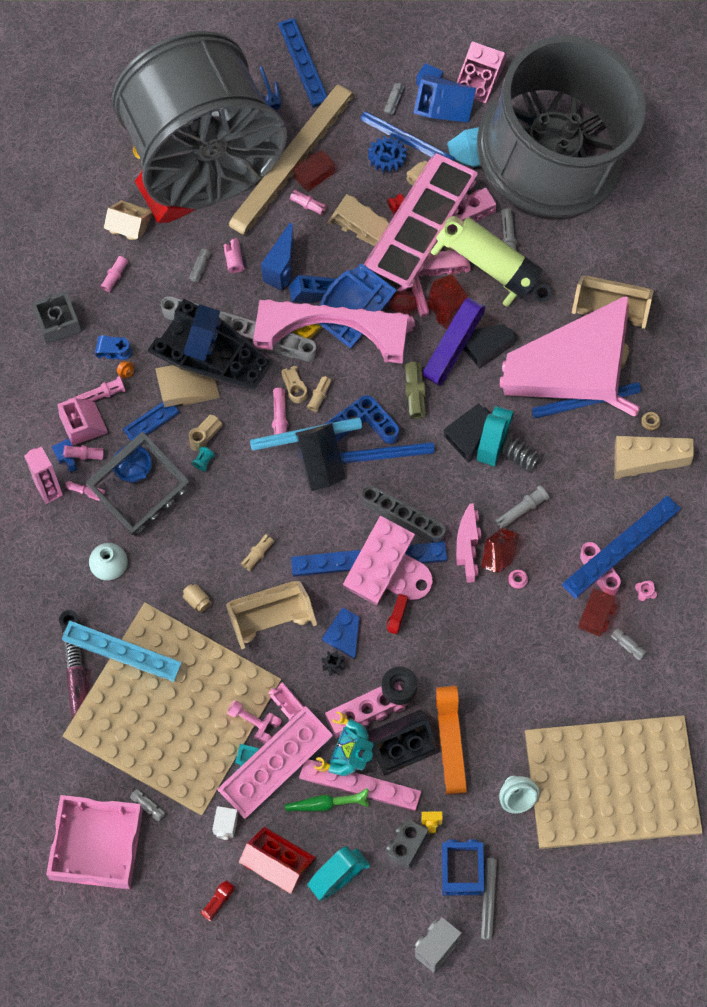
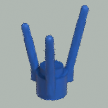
(271, 99)

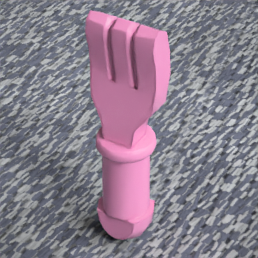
(82, 489)

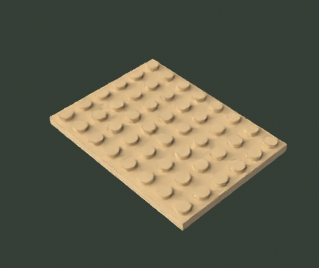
(613, 782)

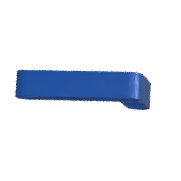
(369, 415)

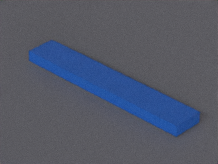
(303, 62)

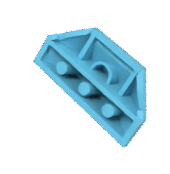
(464, 148)

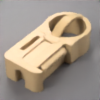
(293, 383)

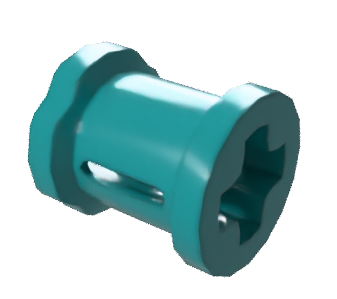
(203, 459)

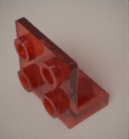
(445, 299)

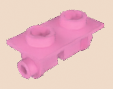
(286, 699)

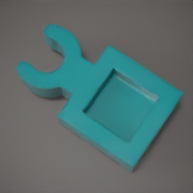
(244, 753)

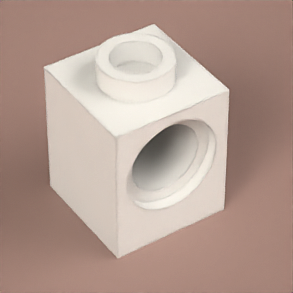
(225, 822)

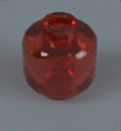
(403, 302)

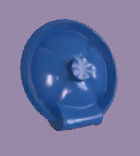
(135, 466)

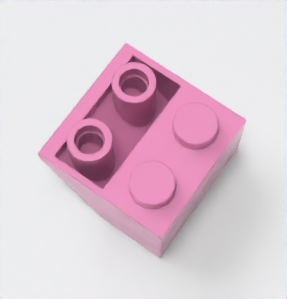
(81, 420)

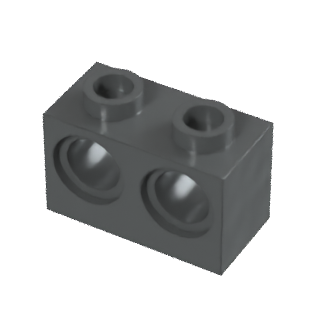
(411, 845)

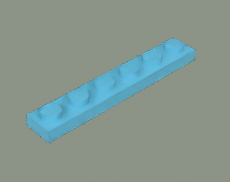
(121, 651)

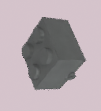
(56, 317)

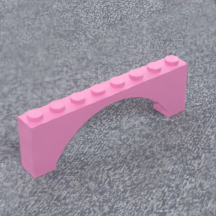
(281, 318)

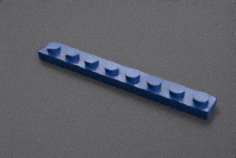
(621, 547)
(345, 560)

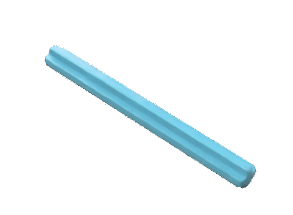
(290, 437)

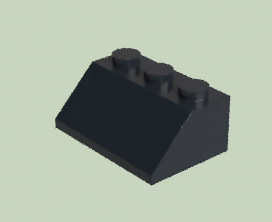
(320, 456)
(403, 742)

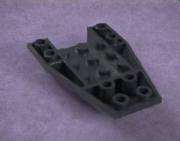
(231, 359)

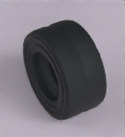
(396, 674)

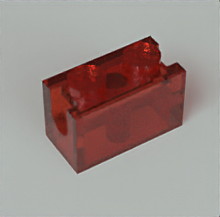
(314, 170)
(597, 612)

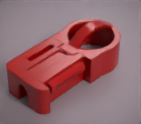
(397, 615)
(221, 895)

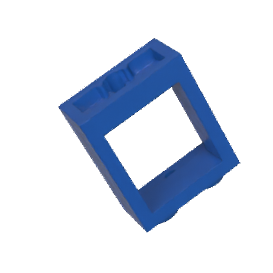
(462, 888)

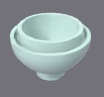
(108, 568)
(518, 794)

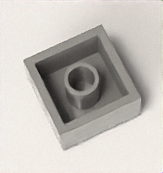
(437, 944)

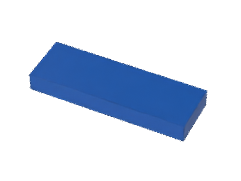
(151, 421)

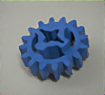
(386, 155)

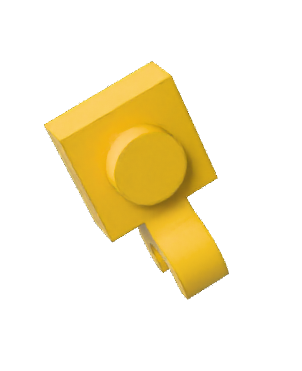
(431, 820)

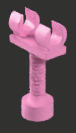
(236, 709)

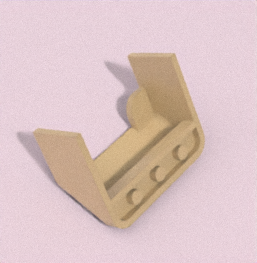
(596, 293)
(269, 609)

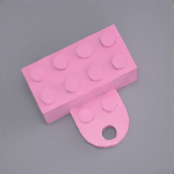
(386, 566)

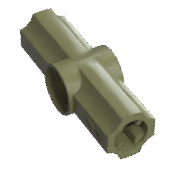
(415, 390)

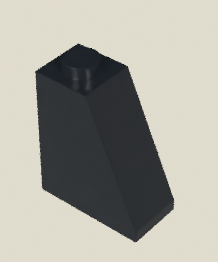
(489, 343)
(467, 431)

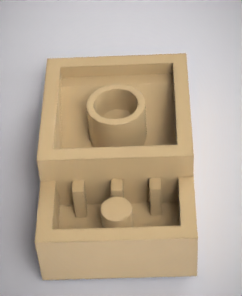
(184, 387)

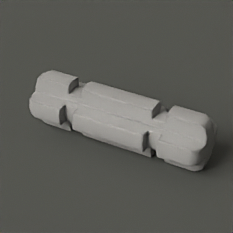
(394, 99)
(199, 265)
(628, 644)
(147, 805)

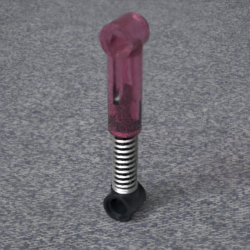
(75, 673)

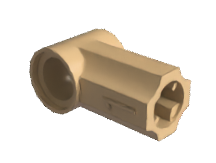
(205, 432)

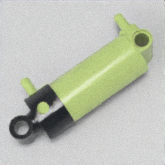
(494, 257)

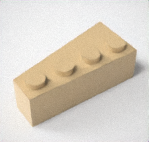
(650, 454)

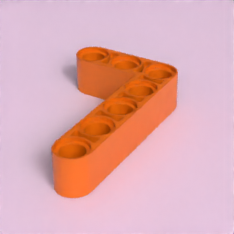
(450, 739)

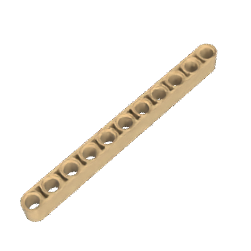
(294, 154)

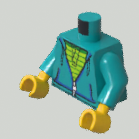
(351, 750)

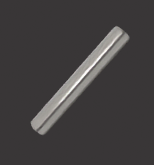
(488, 898)

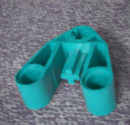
(494, 435)
(337, 872)

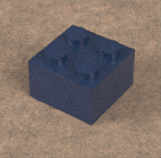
(203, 333)

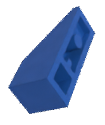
(309, 288)

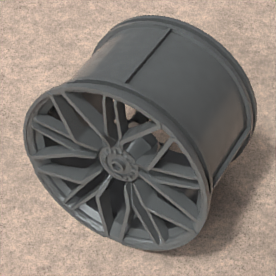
(197, 120)
(546, 163)

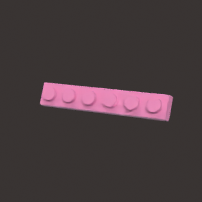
(355, 783)

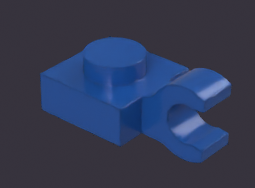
(58, 450)

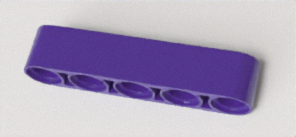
(454, 341)

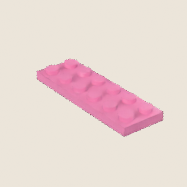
(275, 762)

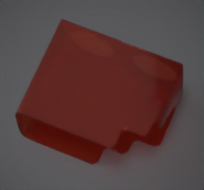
(499, 557)

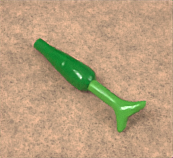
(327, 802)

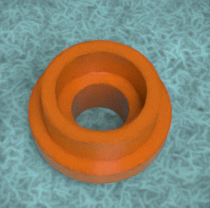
(125, 369)

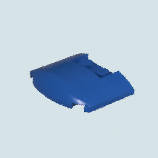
(356, 290)

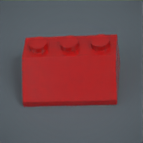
(161, 213)
(276, 859)

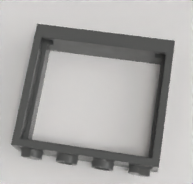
(116, 461)

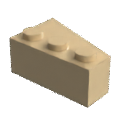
(359, 219)

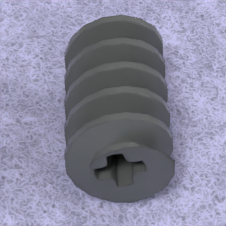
(521, 454)

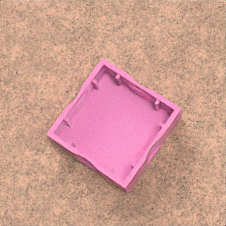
(95, 842)

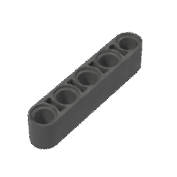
(398, 507)

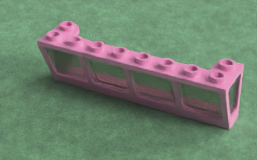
(419, 221)

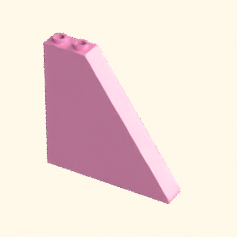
(572, 361)

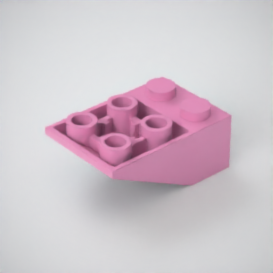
(482, 69)

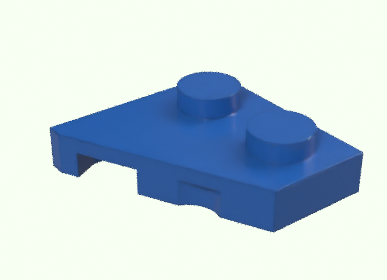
(343, 633)

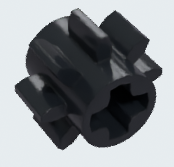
(330, 667)

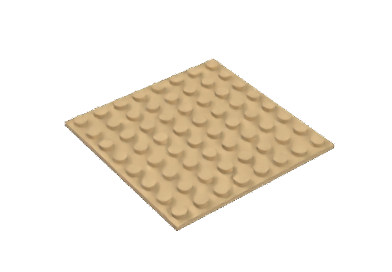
(167, 730)

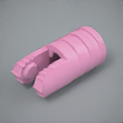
(234, 256)

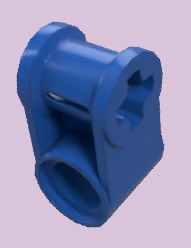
(113, 348)

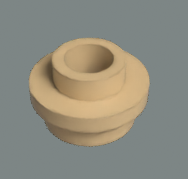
(650, 416)

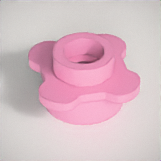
(649, 585)

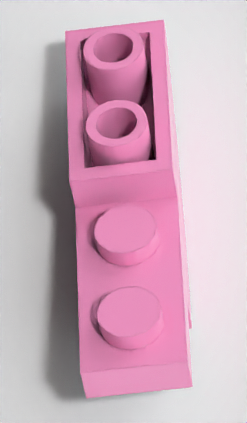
(466, 541)

